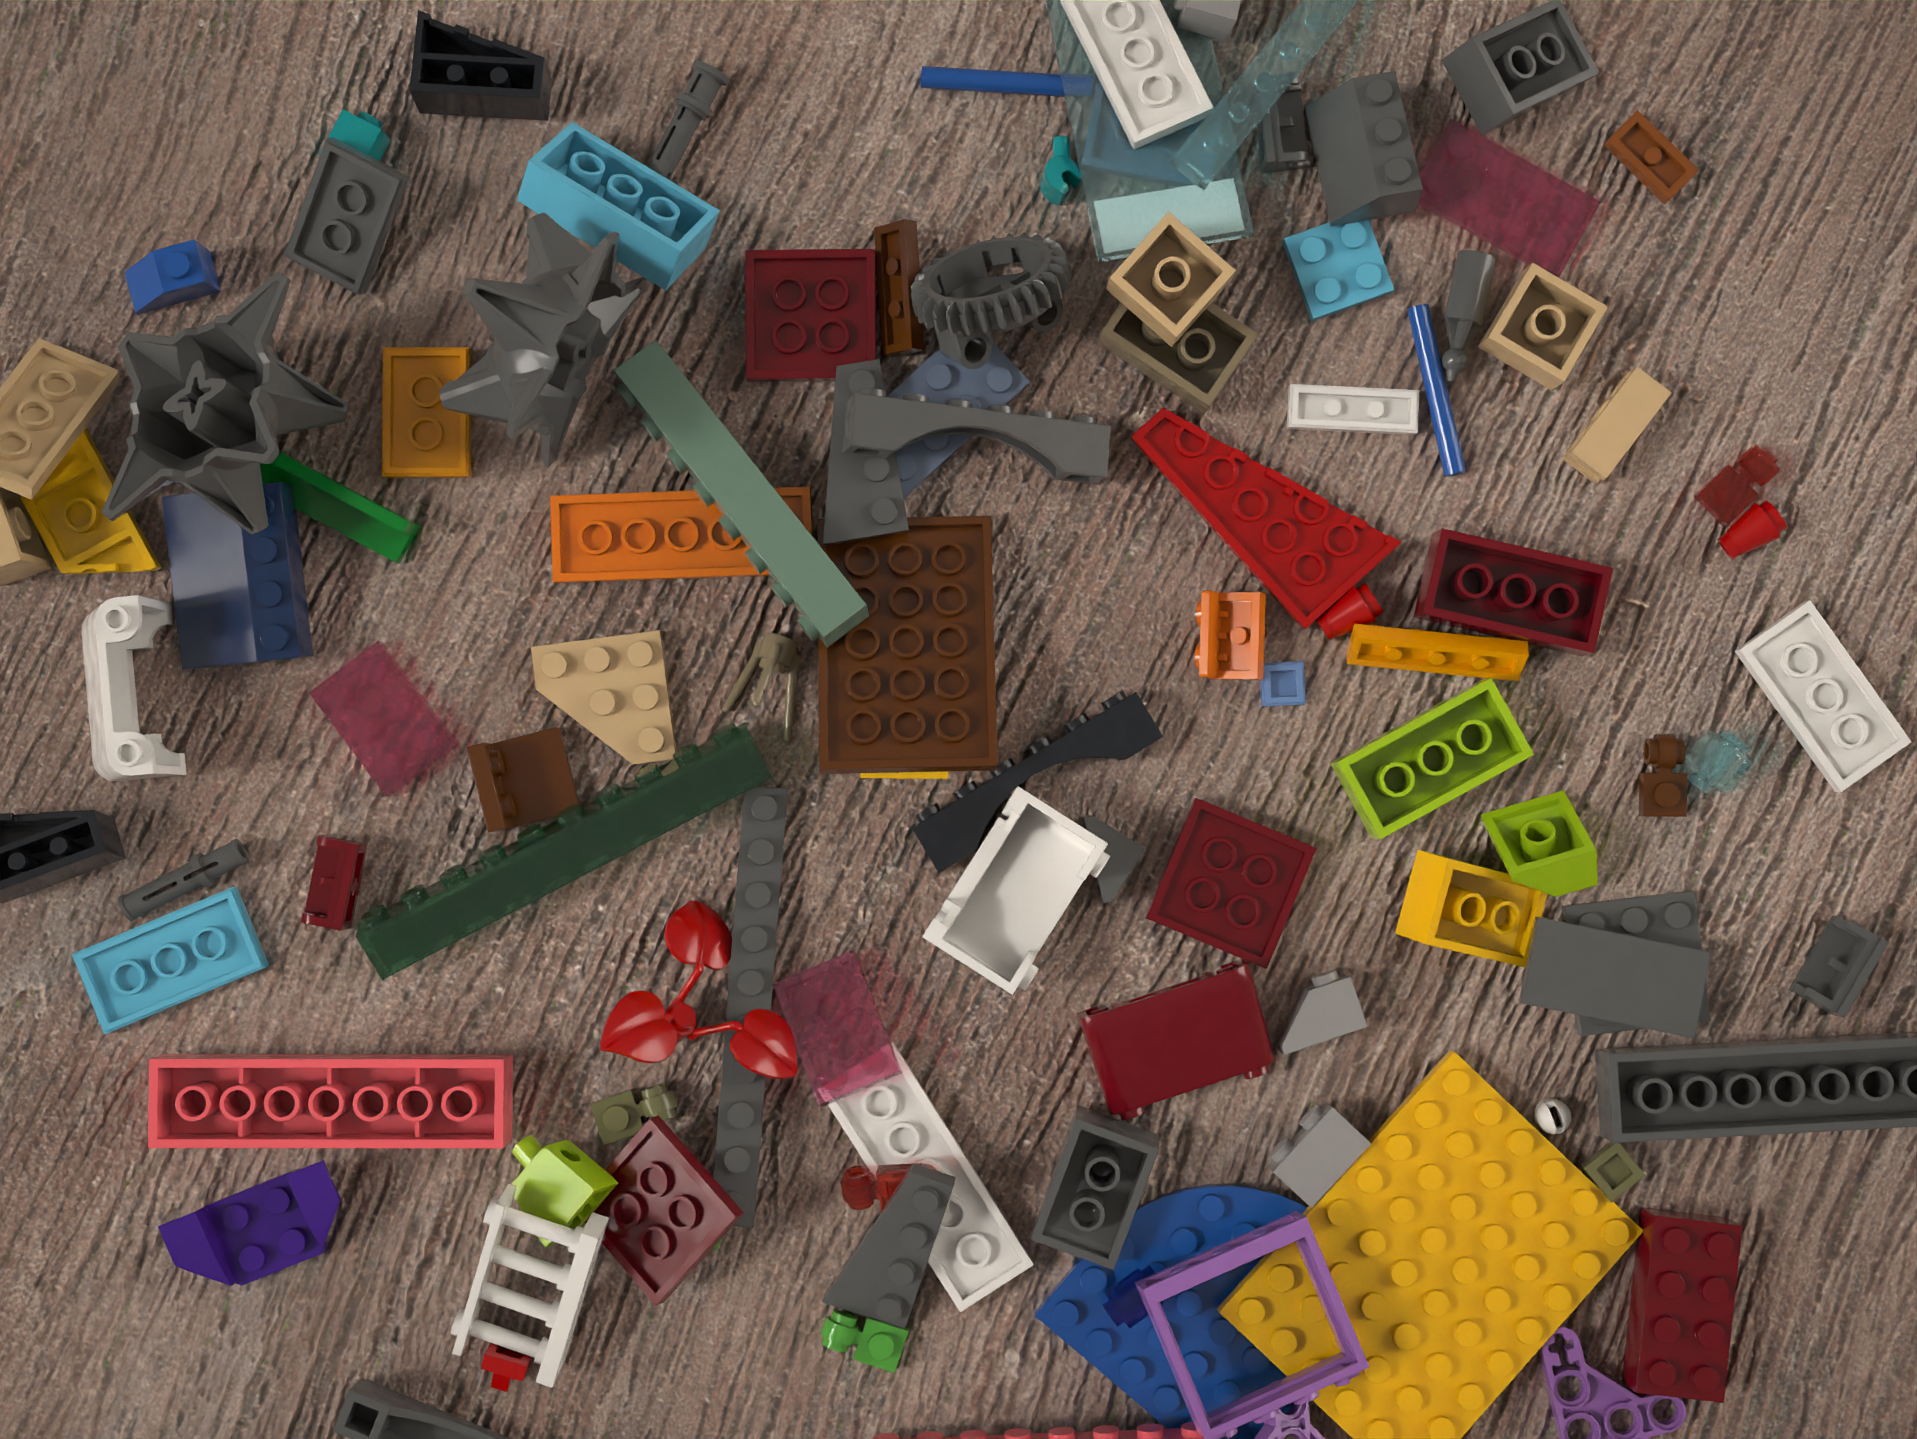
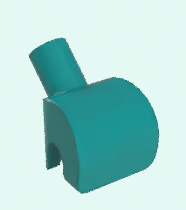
(1058, 171)

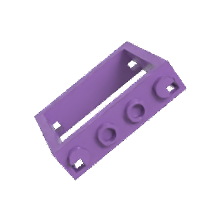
(1295, 1388)

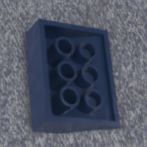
(236, 590)

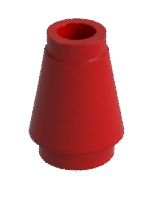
(1752, 530)
(1354, 607)

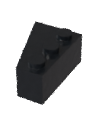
(475, 76)
(53, 849)

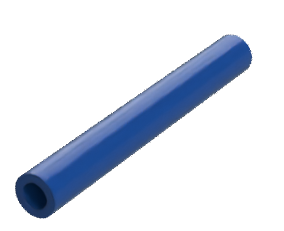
(991, 81)
(1436, 390)

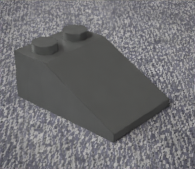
(1519, 65)
(1096, 1187)

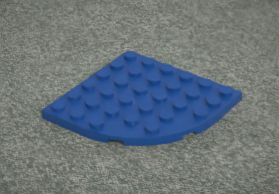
(1215, 1352)

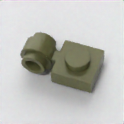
(622, 1114)

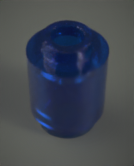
(1125, 1300)

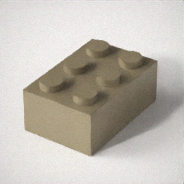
(1194, 365)

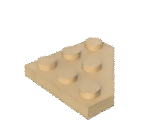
(613, 690)

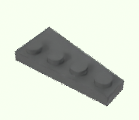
(862, 491)
(892, 1258)

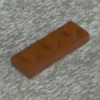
(896, 271)

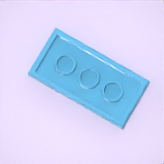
(170, 960)

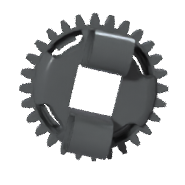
(969, 304)

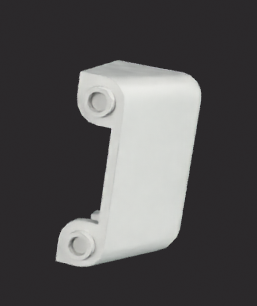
(108, 643)
(1016, 891)

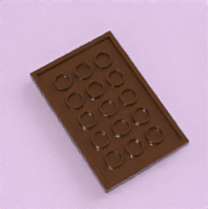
(918, 673)

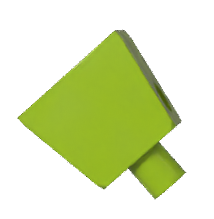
(559, 1183)

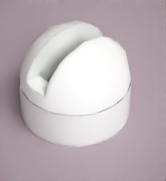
(1545, 1120)

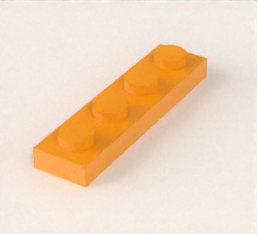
(1437, 652)

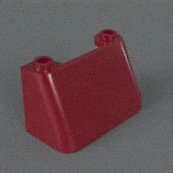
(1178, 1039)

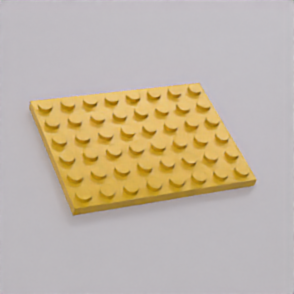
(1451, 1255)

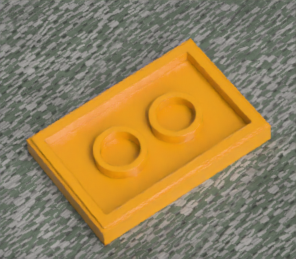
(417, 431)

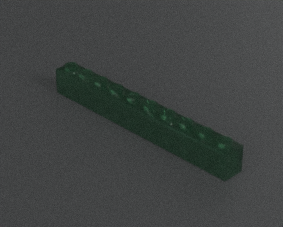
(562, 850)

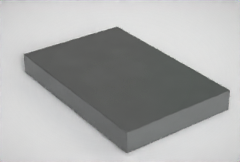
(346, 216)

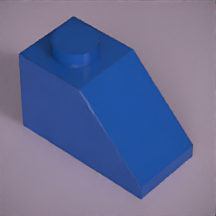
(172, 276)

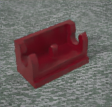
(334, 883)

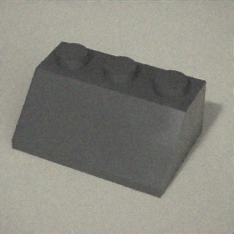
(1364, 150)

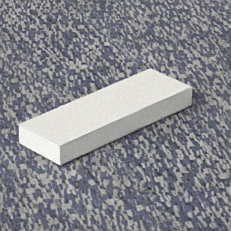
(1353, 409)

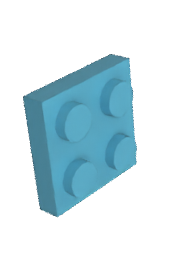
(1337, 267)

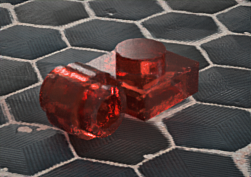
(1730, 491)
(861, 1187)

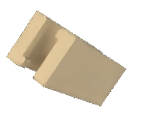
(1616, 425)

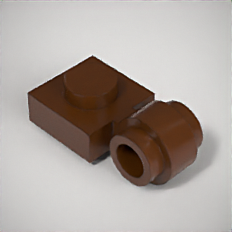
(1663, 791)

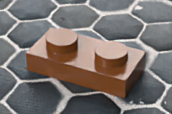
(1651, 157)

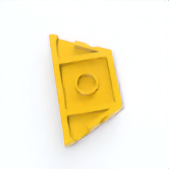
(72, 522)

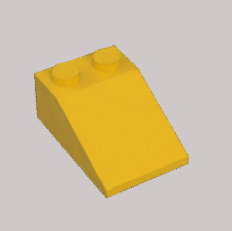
(1469, 909)

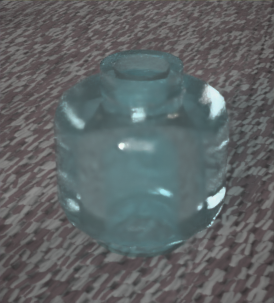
(1718, 761)

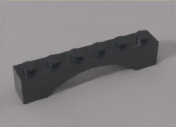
(1113, 734)

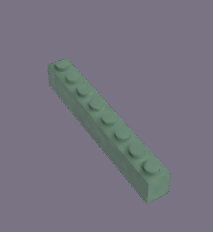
(741, 494)

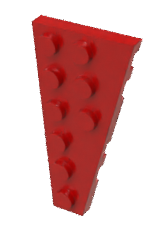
(1277, 528)

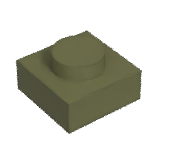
(1612, 1170)

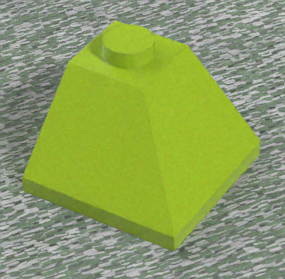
(1544, 844)

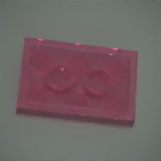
(383, 718)
(837, 1028)

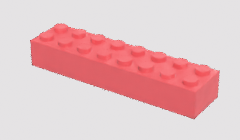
(330, 1101)

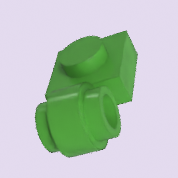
(876, 1342)

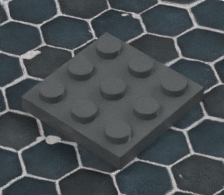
(1657, 917)

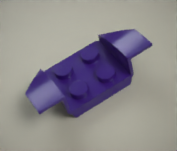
(257, 1228)

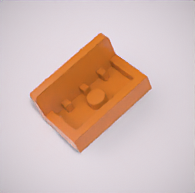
(1231, 635)

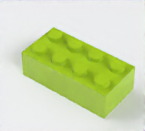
(1431, 758)

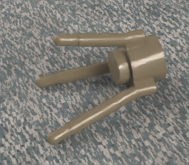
(774, 656)

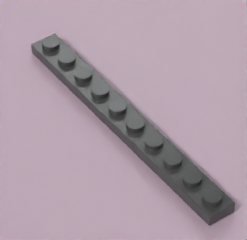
(749, 989)

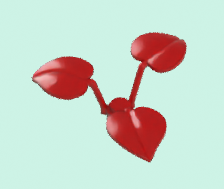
(650, 1033)

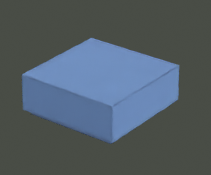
(1283, 684)

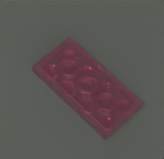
(1504, 199)

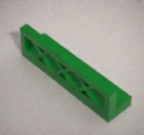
(343, 508)

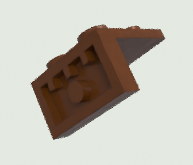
(523, 779)

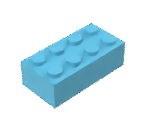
(602, 190)

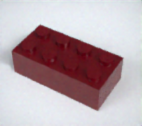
(1513, 592)
(1682, 1305)

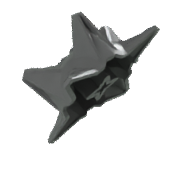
(543, 334)
(213, 409)

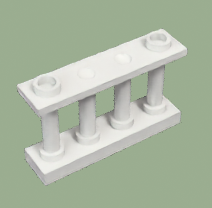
(570, 1279)

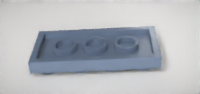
(945, 380)

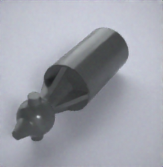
(1466, 306)

